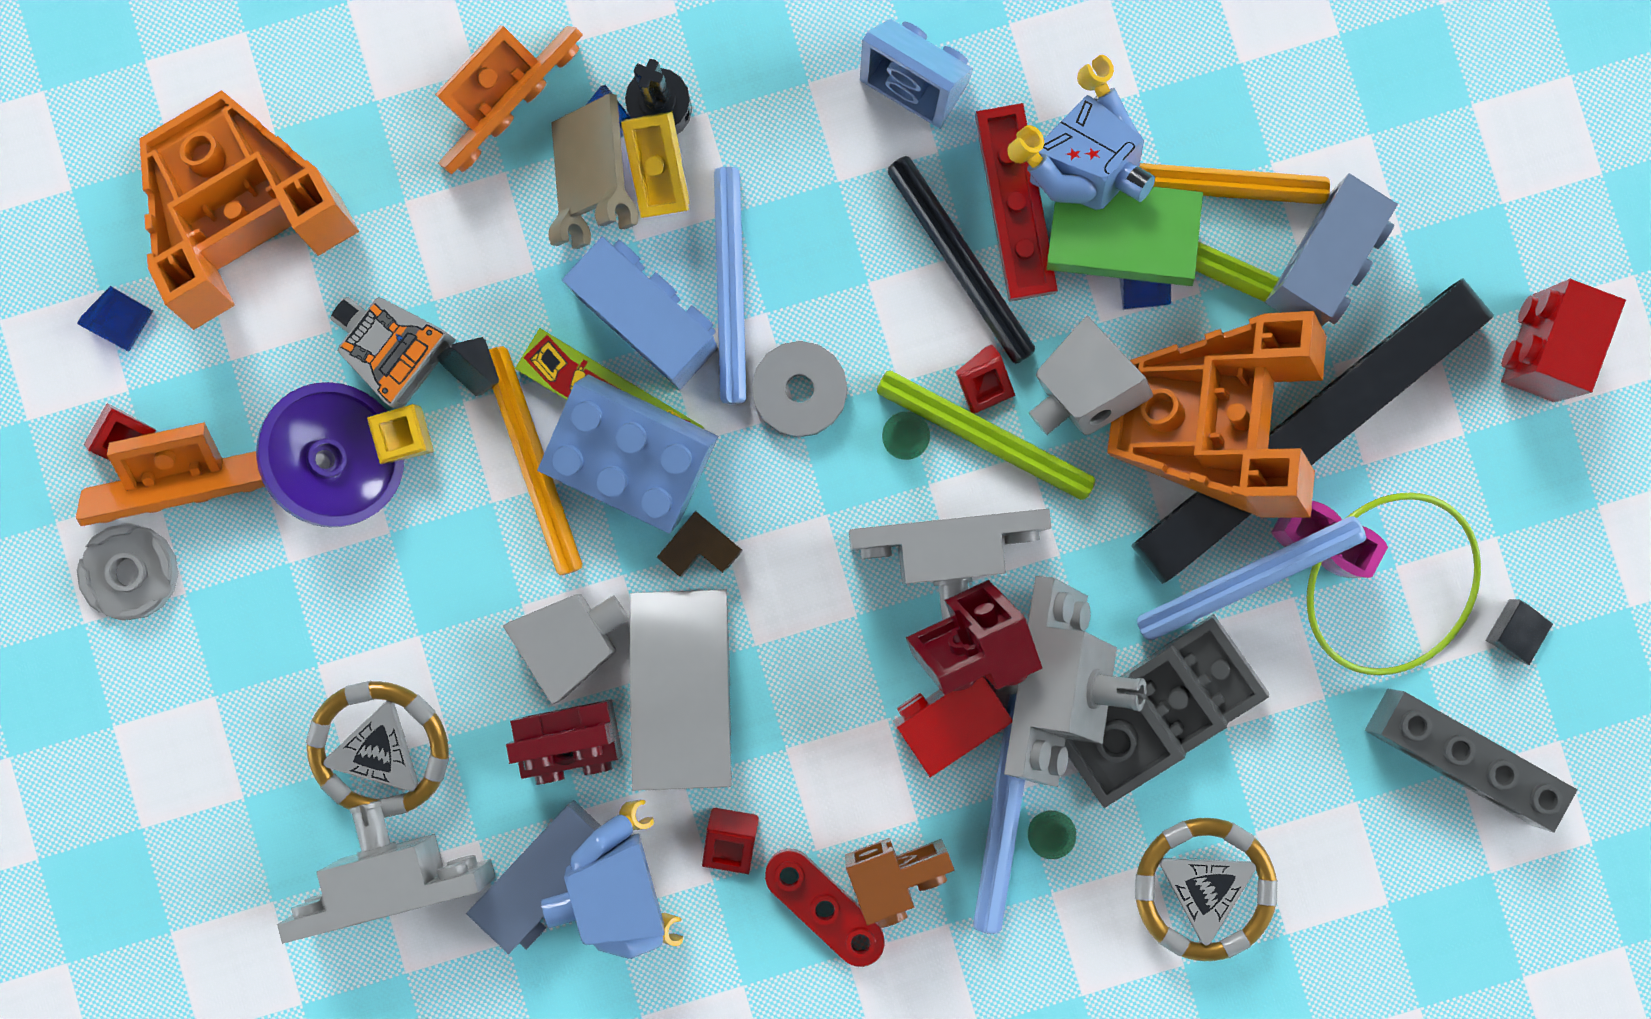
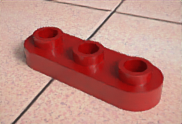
(815, 887)

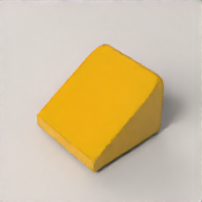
(400, 434)

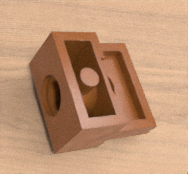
(884, 879)

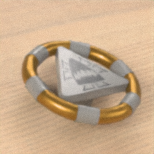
(377, 748)
(1206, 889)

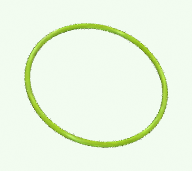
(1454, 631)

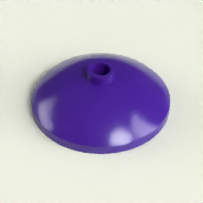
(330, 422)

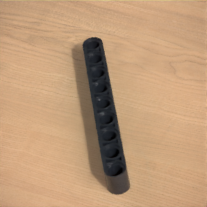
(1326, 419)

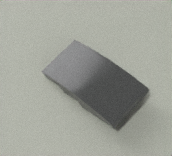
(1190, 696)

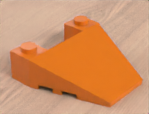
(218, 192)
(1215, 412)

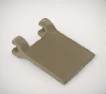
(589, 172)

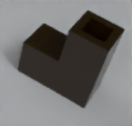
(696, 539)

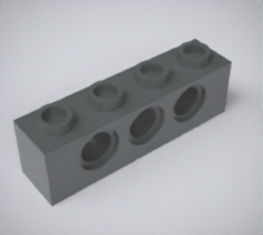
(1471, 760)

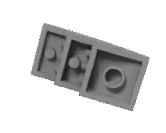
(680, 690)

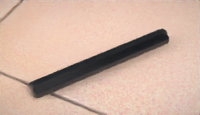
(961, 259)

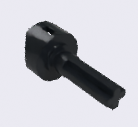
(658, 92)

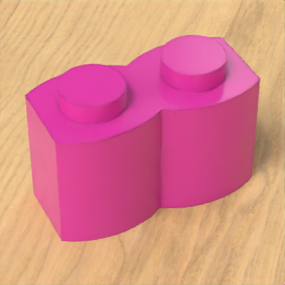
(1355, 562)

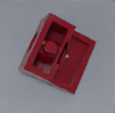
(976, 641)
(589, 735)

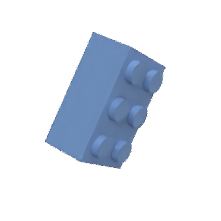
(642, 310)
(627, 453)

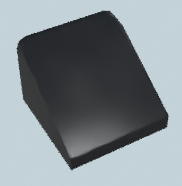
(471, 365)
(1519, 630)

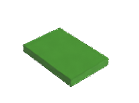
(1129, 237)

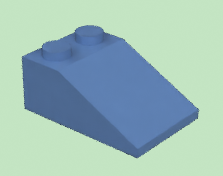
(913, 70)

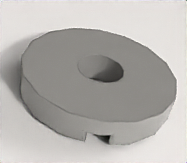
(796, 360)
(155, 572)

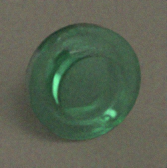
(906, 435)
(1051, 834)

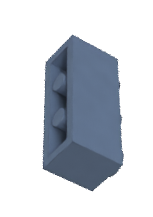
(1335, 251)
(512, 905)

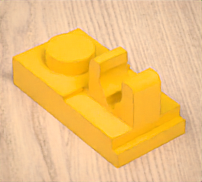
(656, 164)

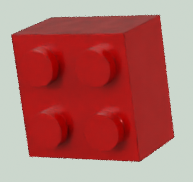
(1562, 340)
(950, 724)

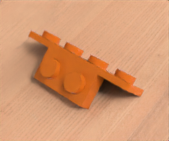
(494, 84)
(166, 472)

